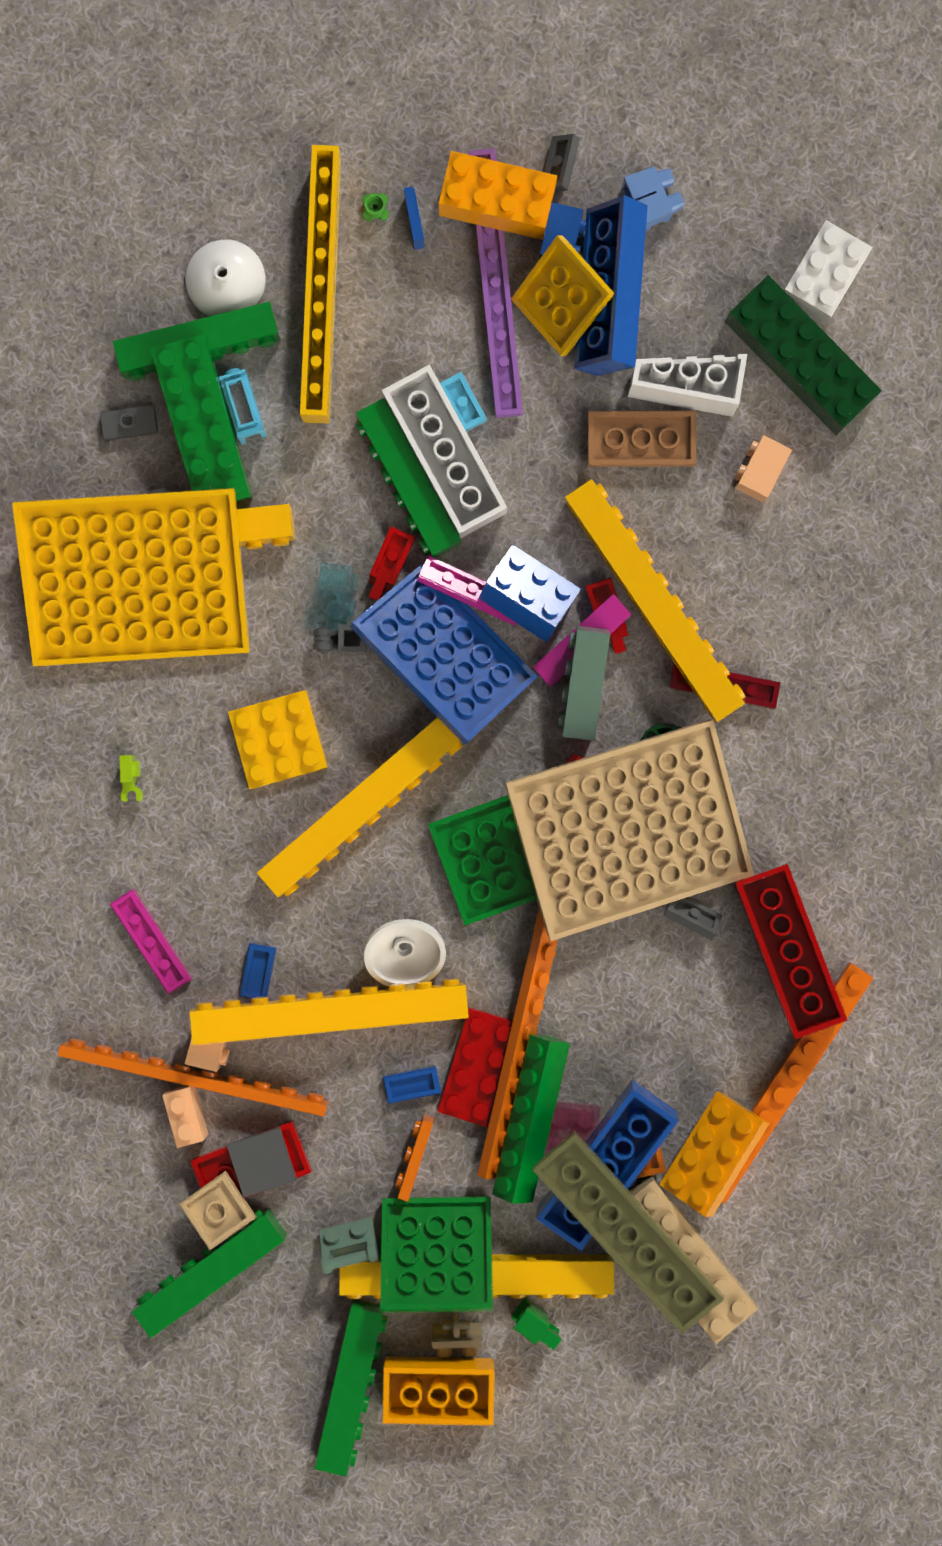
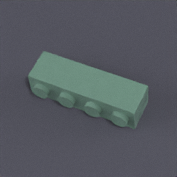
(585, 682)

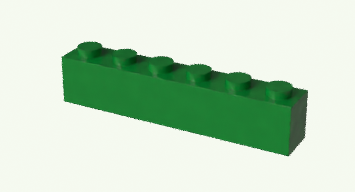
(225, 332)
(408, 479)
(530, 1118)
(208, 1273)
(349, 1388)

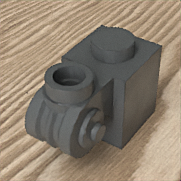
(343, 640)

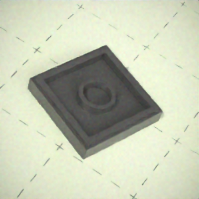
(261, 1162)

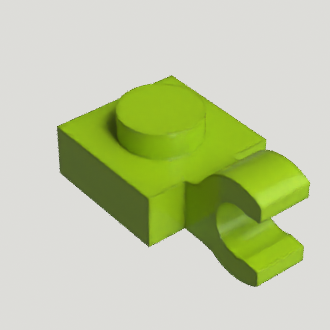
(129, 771)

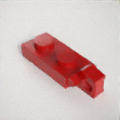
(389, 562)
(598, 594)

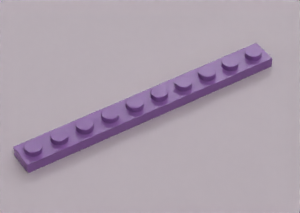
(498, 315)

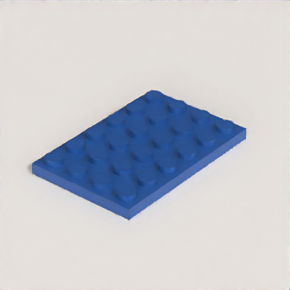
(444, 655)

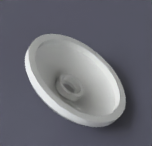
(238, 289)
(404, 963)

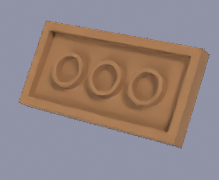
(641, 438)

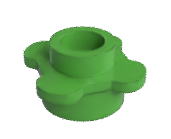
(371, 200)

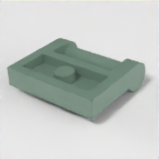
(347, 1239)

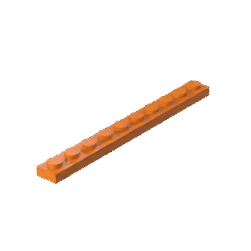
(524, 1023)
(802, 1061)
(182, 1074)

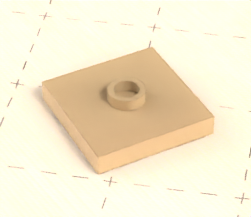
(217, 1210)

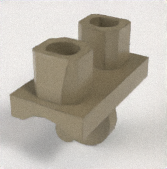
(456, 1335)

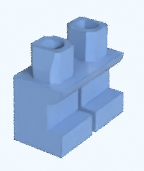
(649, 188)

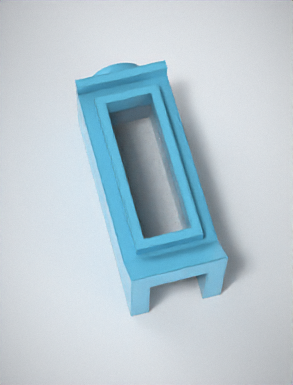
(242, 404)

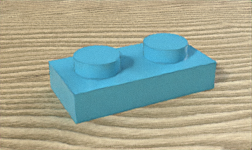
(463, 401)

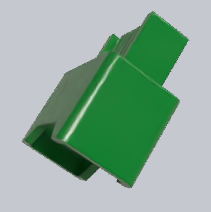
(534, 1324)

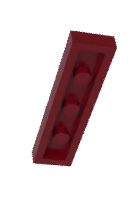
(757, 691)

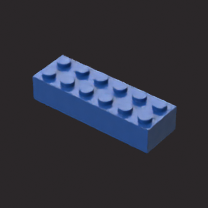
(616, 253)
(624, 1143)

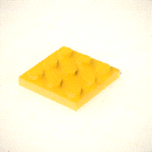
(562, 295)
(277, 739)

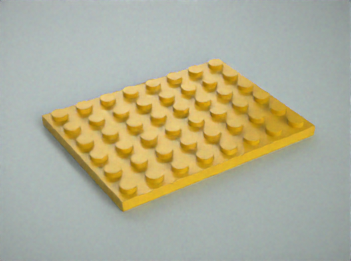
(132, 576)

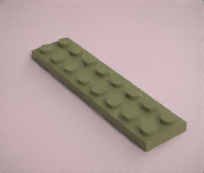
(628, 1232)

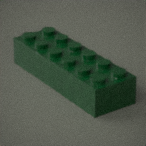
(802, 355)

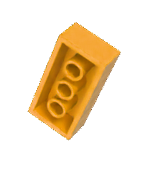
(497, 195)
(714, 1154)
(438, 1390)

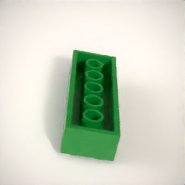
(200, 416)

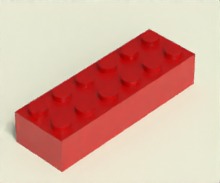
(790, 951)

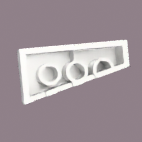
(691, 383)

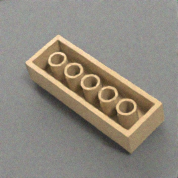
(737, 1302)

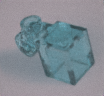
(341, 582)

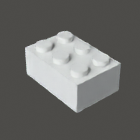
(827, 272)

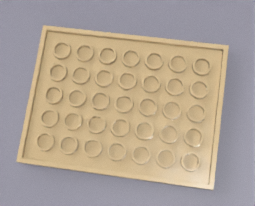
(629, 829)

